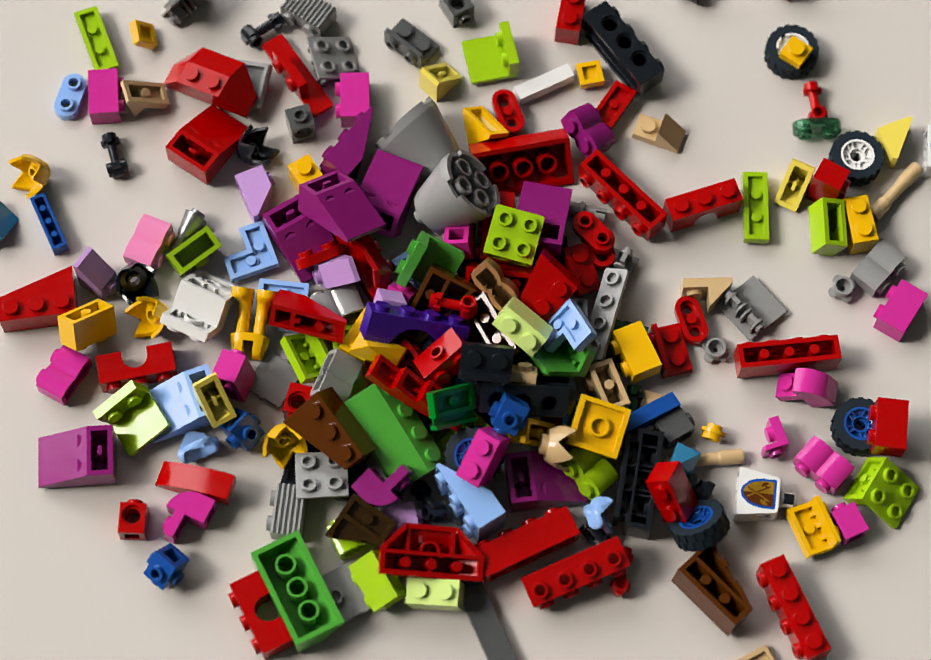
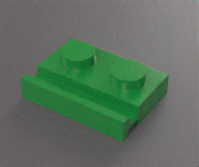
(451, 406)

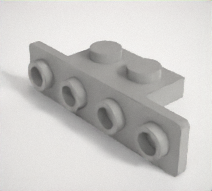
(607, 308)

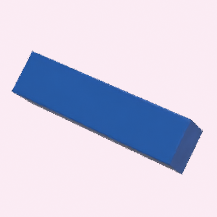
(49, 224)
(651, 412)

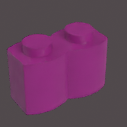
(588, 130)

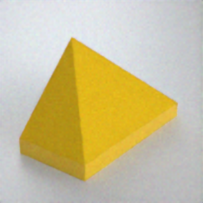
(481, 125)
(369, 349)

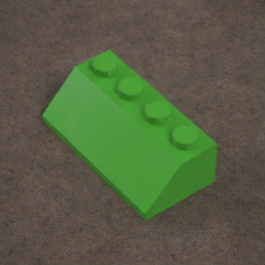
(395, 432)
(297, 590)

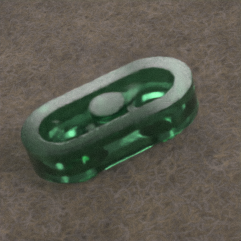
(816, 128)

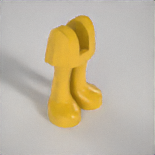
(245, 299)

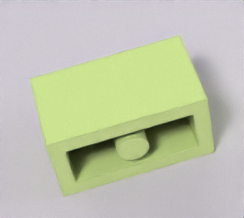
(522, 326)
(435, 594)

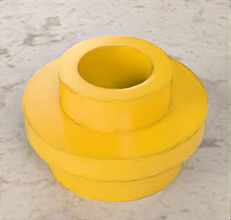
(712, 432)

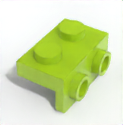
(305, 355)

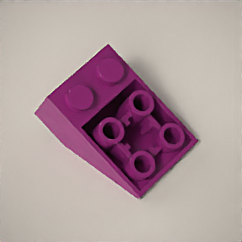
(349, 151)
(391, 188)
(552, 204)
(339, 206)
(294, 234)
(78, 457)
(537, 484)

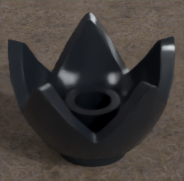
(252, 148)
(143, 286)

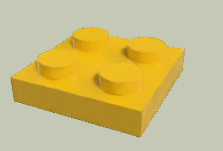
(599, 426)

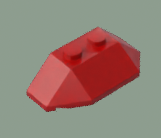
(214, 81)
(371, 266)
(431, 553)

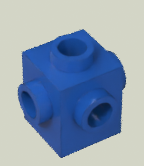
(515, 409)
(243, 430)
(166, 566)

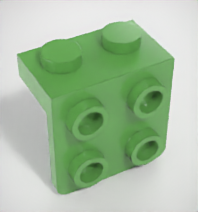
(425, 252)
(564, 360)

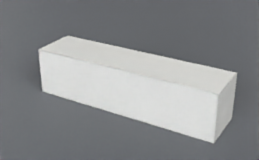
(544, 84)

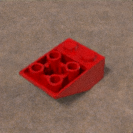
(205, 143)

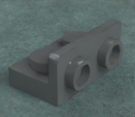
(411, 43)

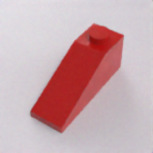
(306, 316)

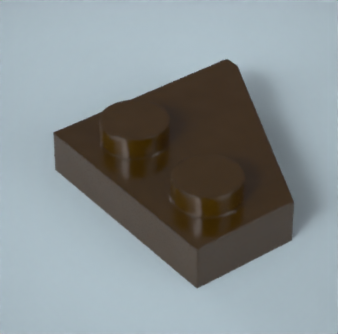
(361, 523)

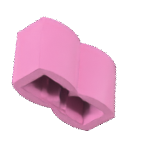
(149, 242)

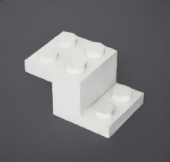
(200, 306)

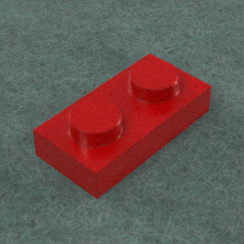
(615, 103)
(580, 264)

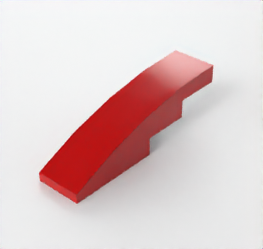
(402, 384)

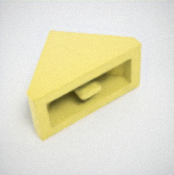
(438, 80)
(892, 139)
(794, 185)
(213, 400)

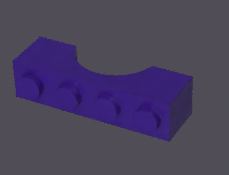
(384, 322)

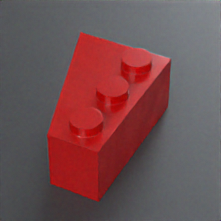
(548, 286)
(39, 302)

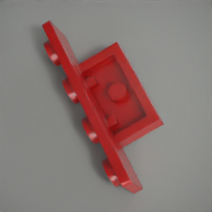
(297, 75)

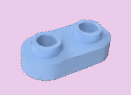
(71, 95)

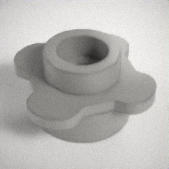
(842, 281)
(720, 345)

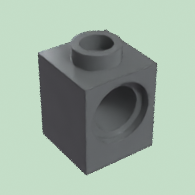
(457, 16)
(300, 123)
(677, 427)

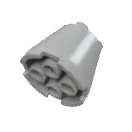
(420, 137)
(455, 194)

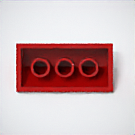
(529, 157)

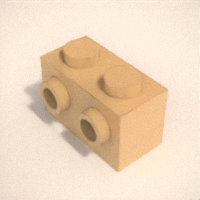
(606, 384)

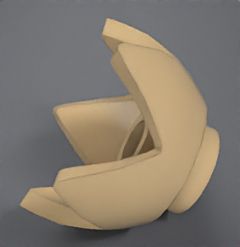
(552, 449)

